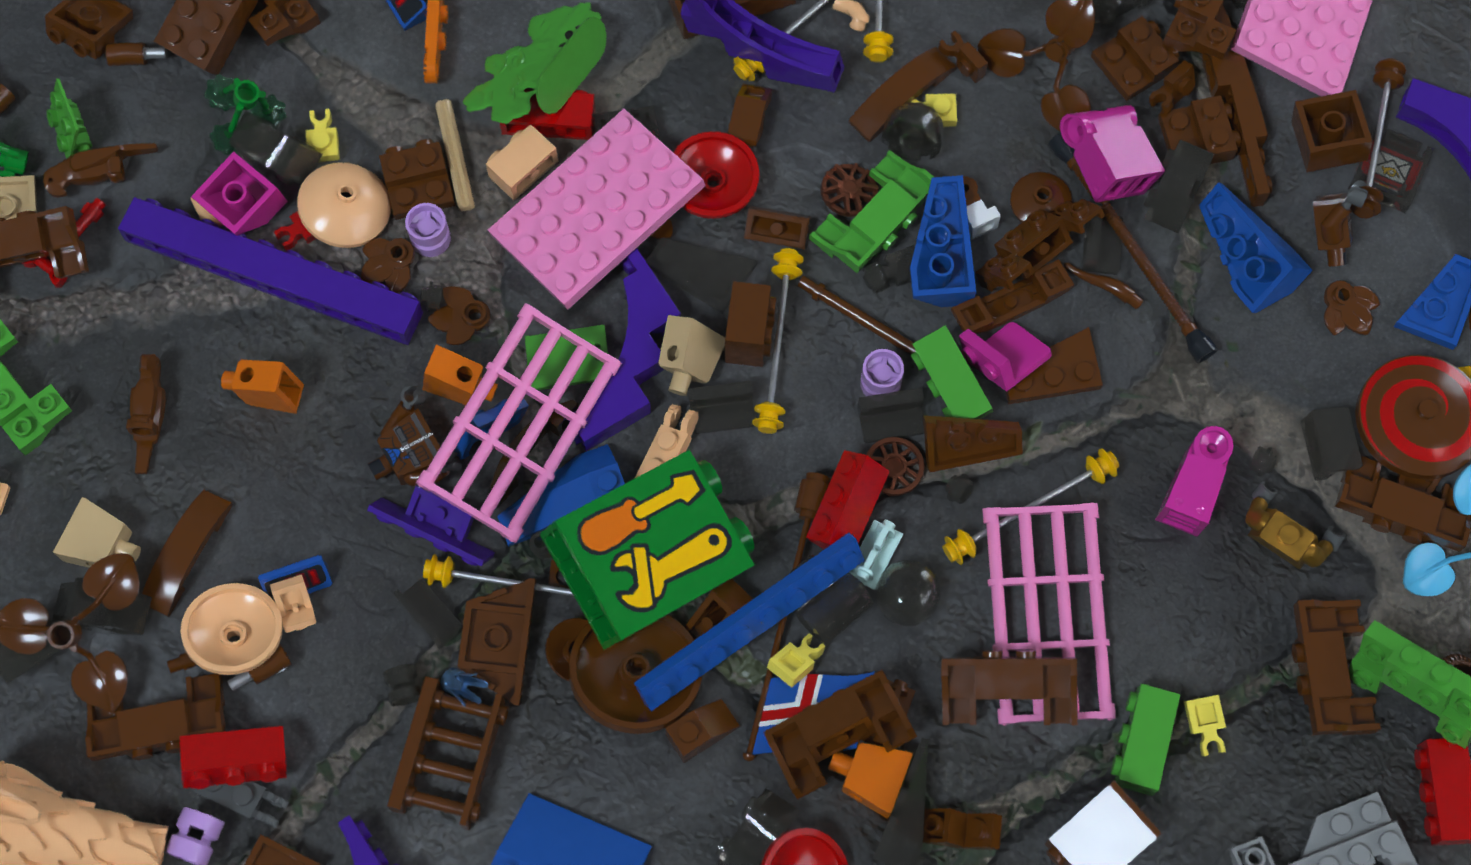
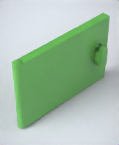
(561, 354)

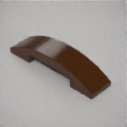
(901, 88)
(1008, 305)
(183, 550)

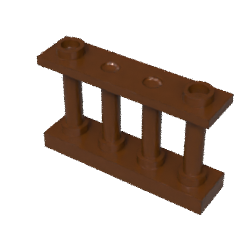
(415, 762)

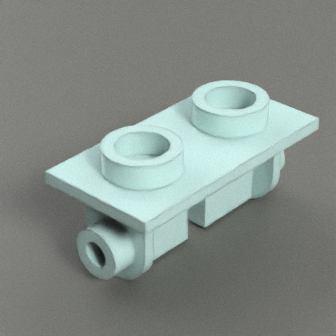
(877, 551)

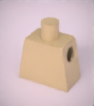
(689, 352)
(94, 535)

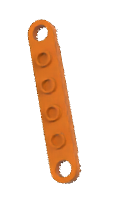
(434, 39)

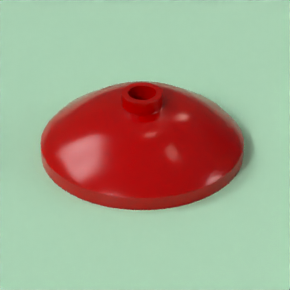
(723, 160)
(804, 847)

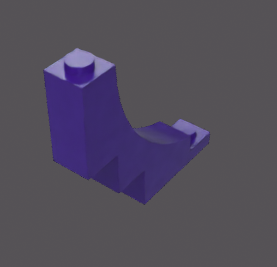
(622, 398)

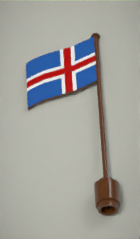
(777, 698)

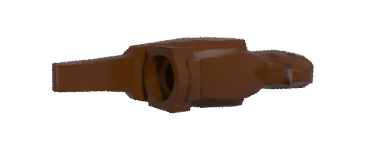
(92, 167)
(146, 410)

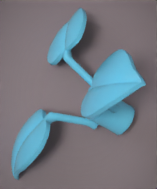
(1426, 567)

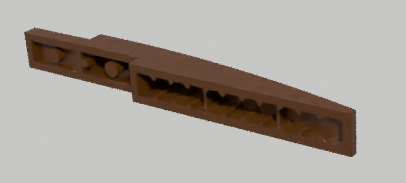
(1234, 84)

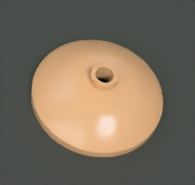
(341, 219)
(226, 613)

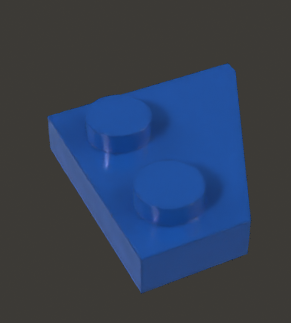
(484, 421)

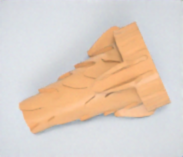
(57, 830)

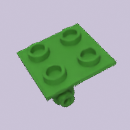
(67, 122)

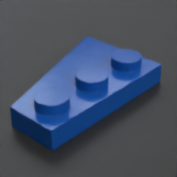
(1442, 306)

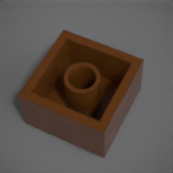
(1331, 130)
(749, 324)

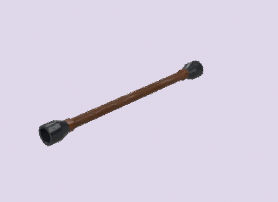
(1198, 343)

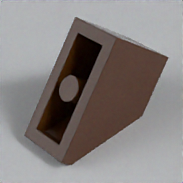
(716, 607)
(701, 729)

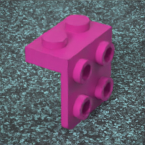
(1005, 355)

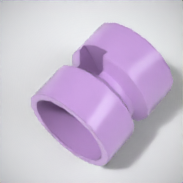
(428, 229)
(881, 373)
(189, 848)

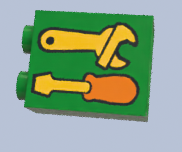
(649, 547)

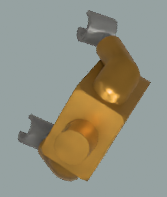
(1285, 535)

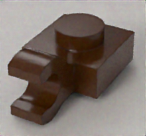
(968, 58)
(1176, 86)

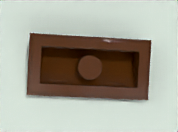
(777, 227)

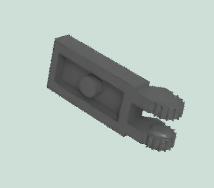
(244, 800)

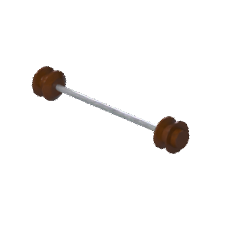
(1388, 77)

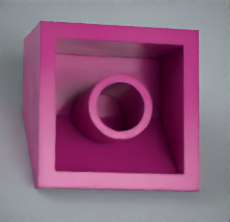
(239, 196)

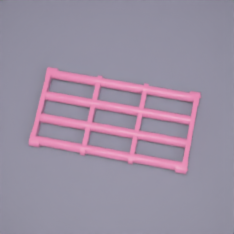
(490, 440)
(1062, 581)

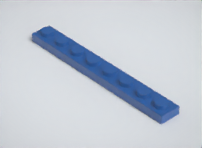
(749, 621)

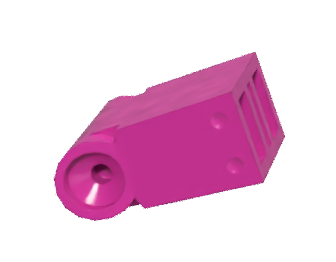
(1112, 152)
(1197, 482)

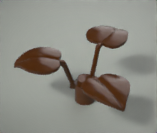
(1073, 26)
(100, 679)

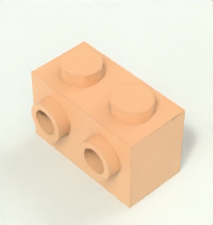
(521, 161)

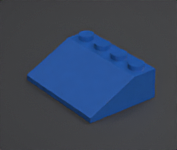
(557, 836)

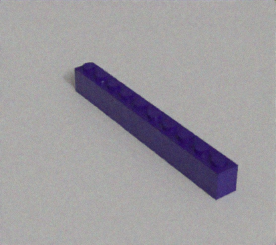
(271, 270)

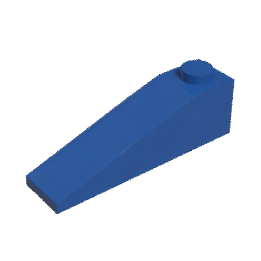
(943, 254)
(1257, 258)
(574, 486)

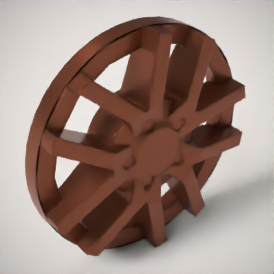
(847, 189)
(898, 465)

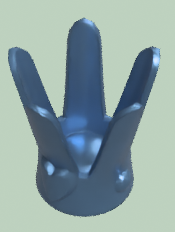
(456, 682)

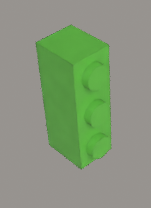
(950, 376)
(1145, 739)

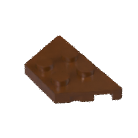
(498, 638)

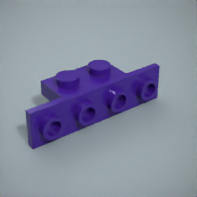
(435, 521)

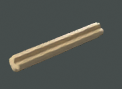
(455, 155)

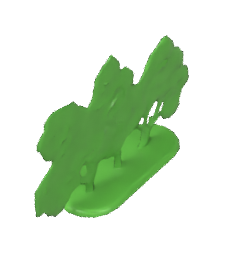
(542, 65)

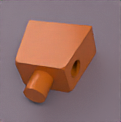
(446, 375)
(264, 385)
(872, 775)

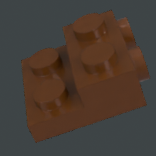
(87, 24)
(1136, 58)
(1202, 125)
(416, 177)

